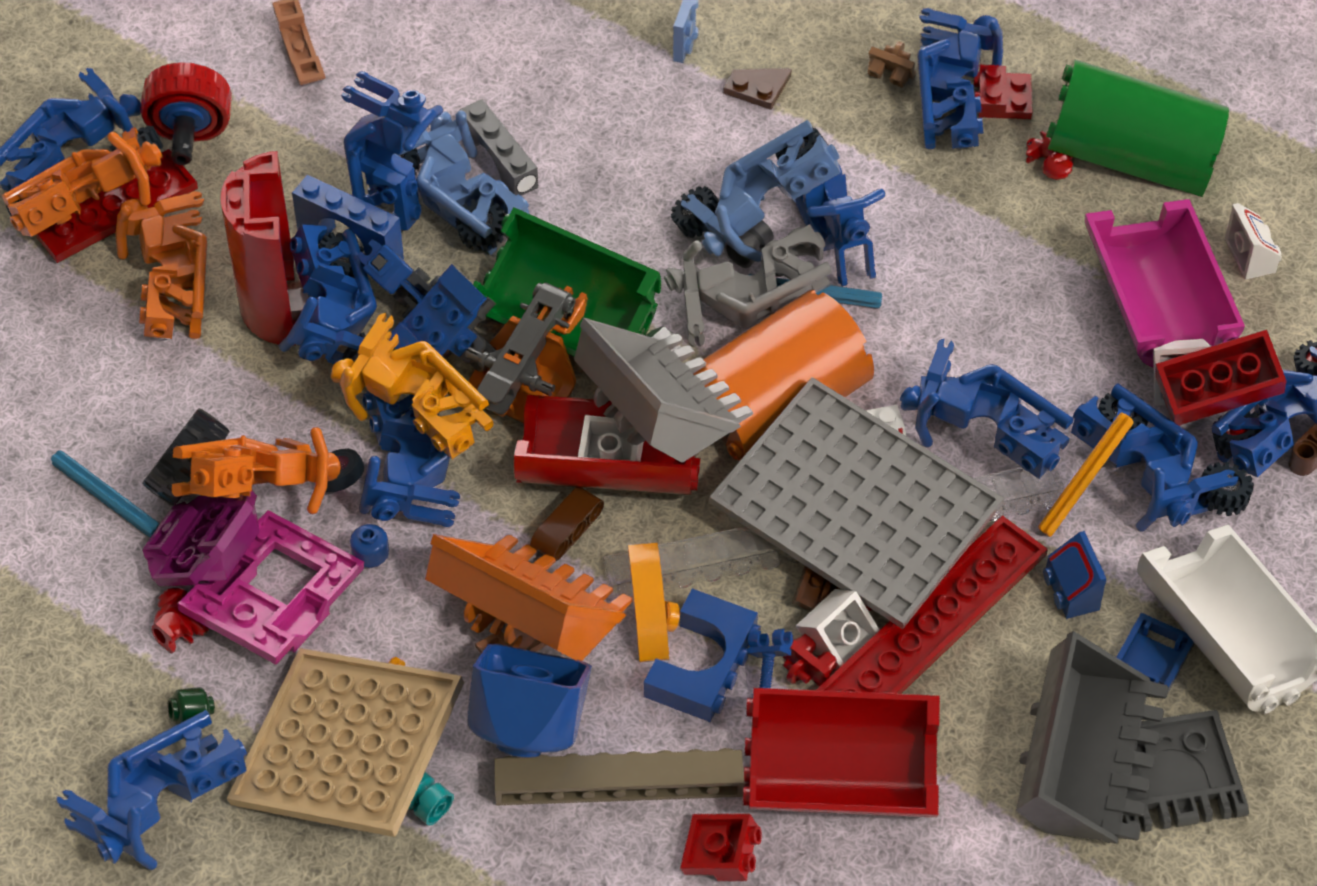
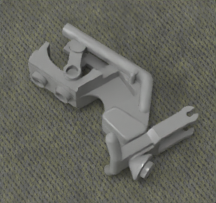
(755, 297)

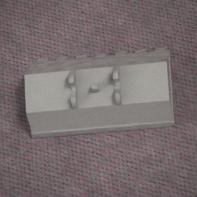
(657, 390)

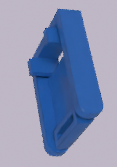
(1154, 658)

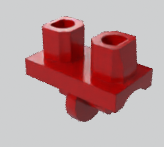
(805, 666)

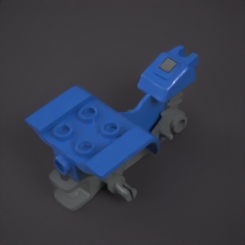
(438, 310)

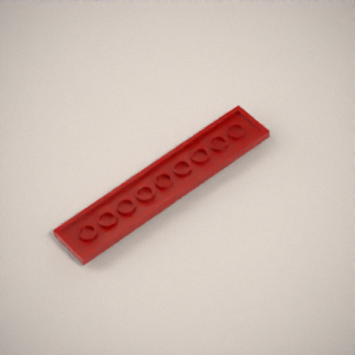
(963, 596)

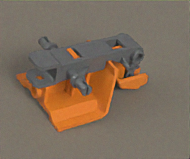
(528, 354)

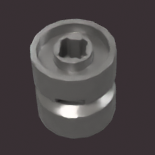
(755, 238)

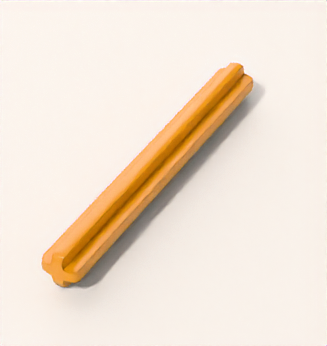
(1085, 474)

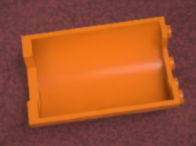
(782, 354)

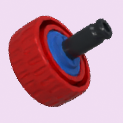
(186, 105)

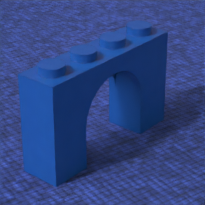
(323, 204)
(703, 691)

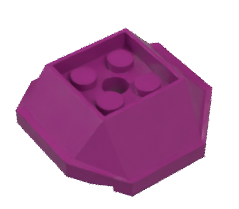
(201, 540)

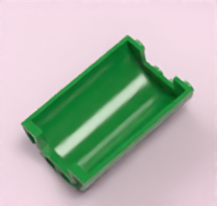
(1138, 127)
(538, 252)

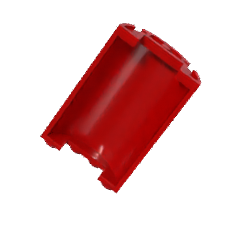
(260, 245)
(552, 447)
(842, 752)

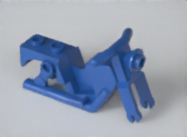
(941, 70)
(62, 120)
(375, 139)
(840, 221)
(993, 395)
(409, 471)
(139, 777)

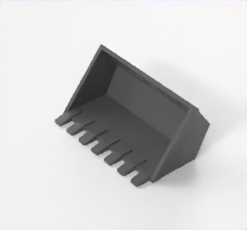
(1088, 744)

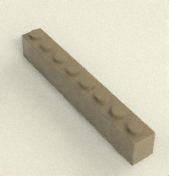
(619, 777)

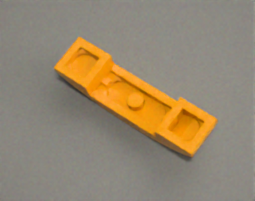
(648, 602)

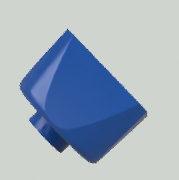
(526, 700)

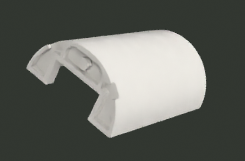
(1237, 617)

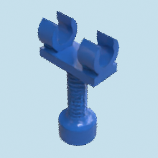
(760, 648)

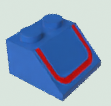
(1075, 577)

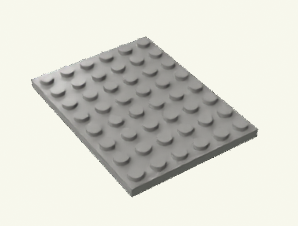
(857, 501)

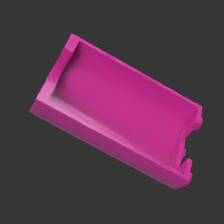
(1165, 279)

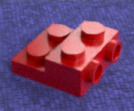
(1003, 93)
(721, 846)

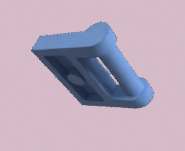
(685, 30)

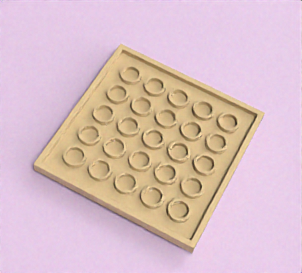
(346, 741)

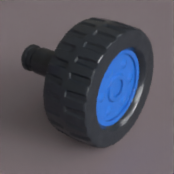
(169, 470)

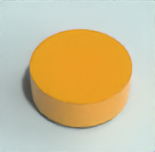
(672, 615)

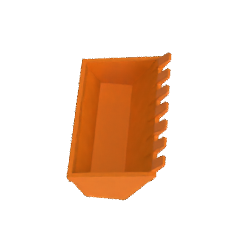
(524, 595)

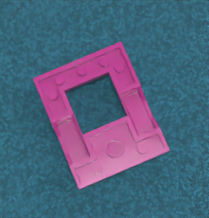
(258, 619)

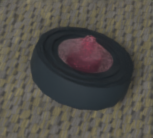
(350, 472)

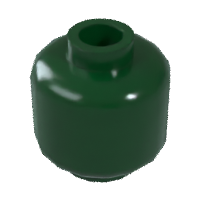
(188, 703)

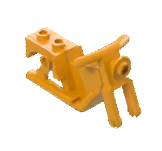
(419, 372)

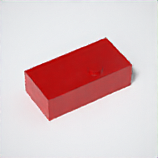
(1220, 378)

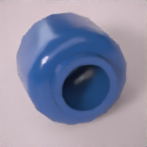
(370, 545)

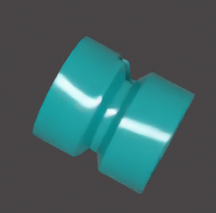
(431, 800)

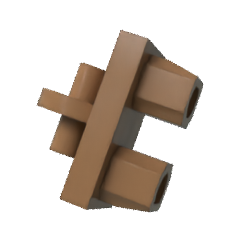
(892, 59)

